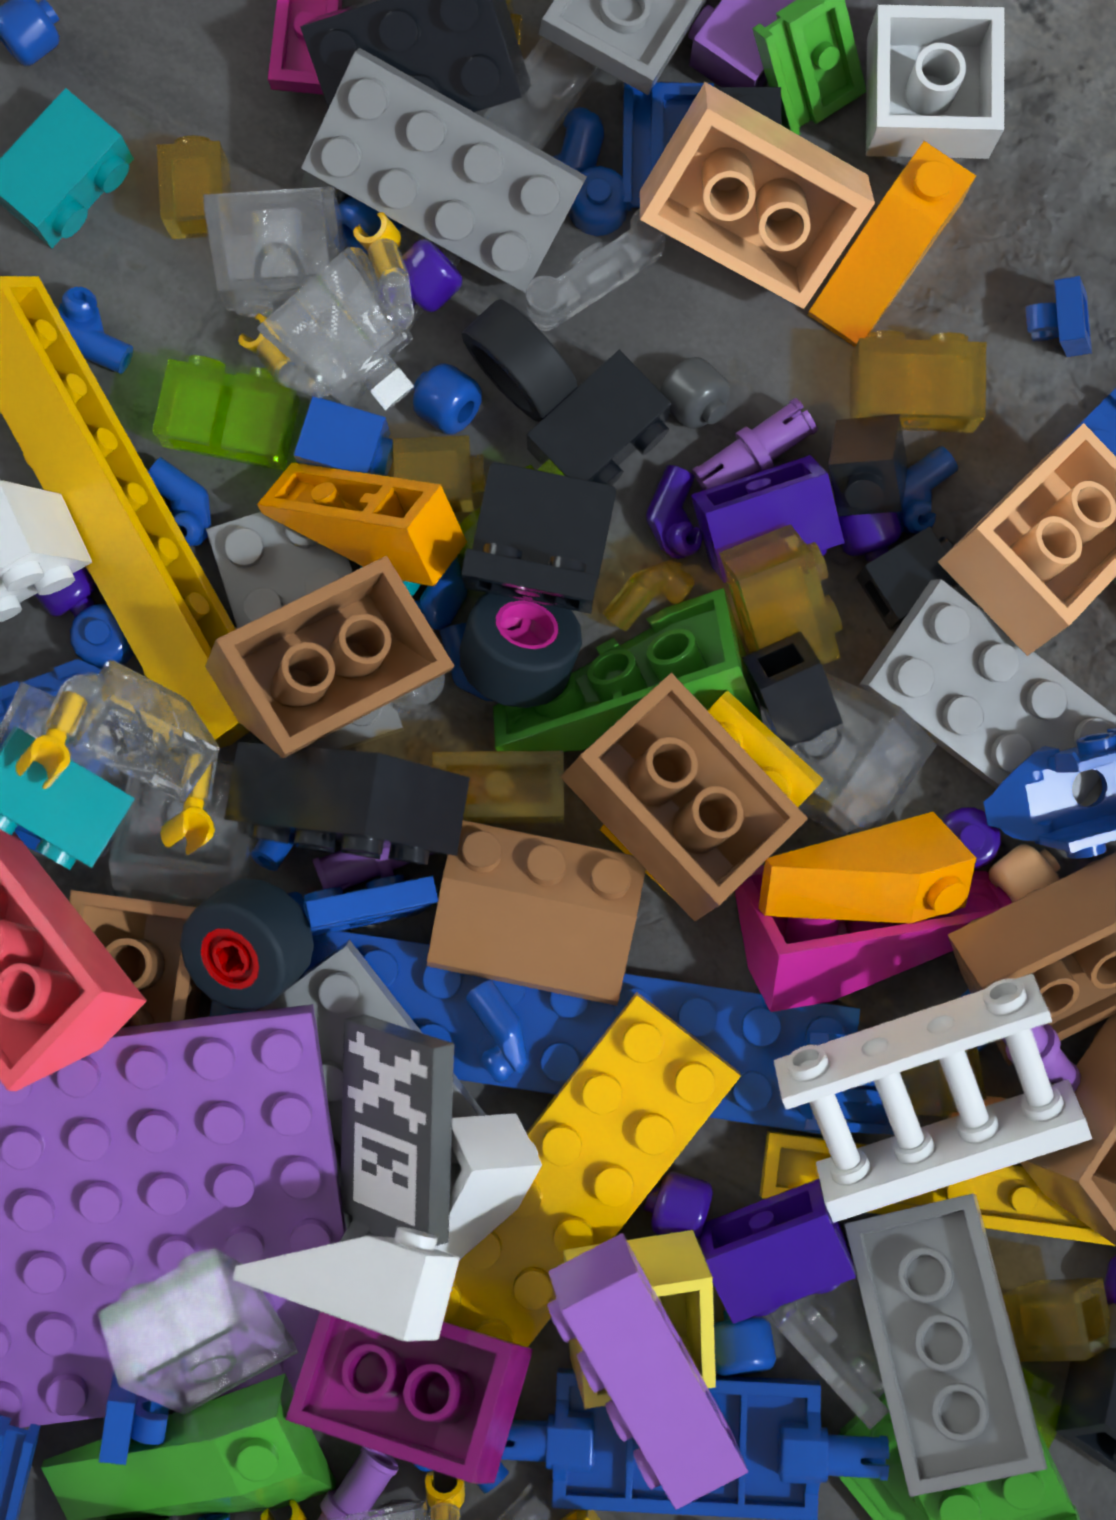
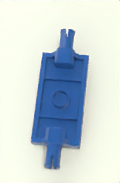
(772, 1424)

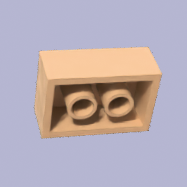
(755, 196)
(1044, 544)

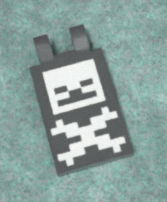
(395, 1129)

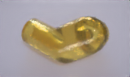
(643, 587)

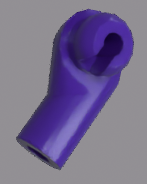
(667, 517)

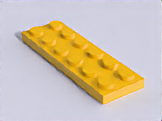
(600, 1156)

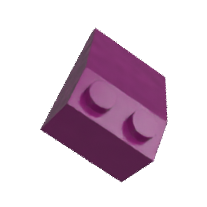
(414, 1400)

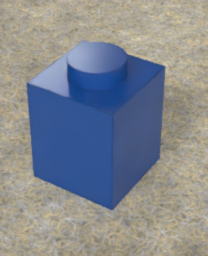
(344, 439)

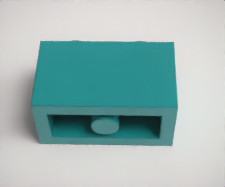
(62, 168)
(70, 816)

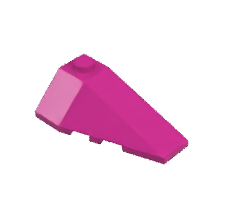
(825, 959)

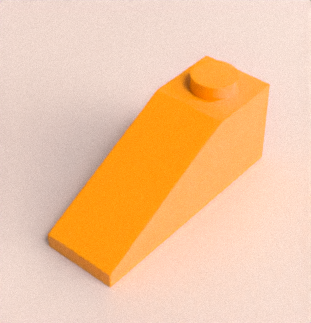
(892, 243)
(369, 518)
(874, 875)

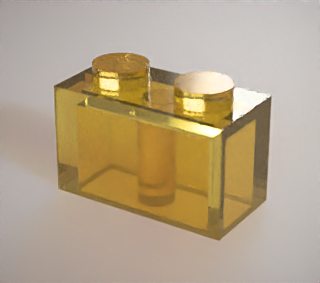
(927, 382)
(781, 593)
(509, 784)

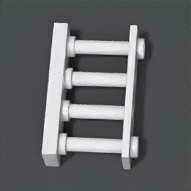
(951, 1149)

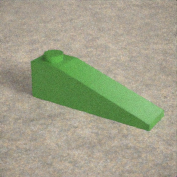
(690, 639)
(213, 1461)

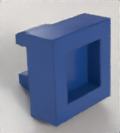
(1063, 319)
(127, 1419)

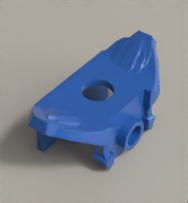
(1039, 799)

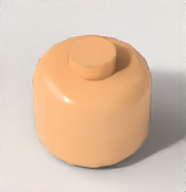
(1024, 871)

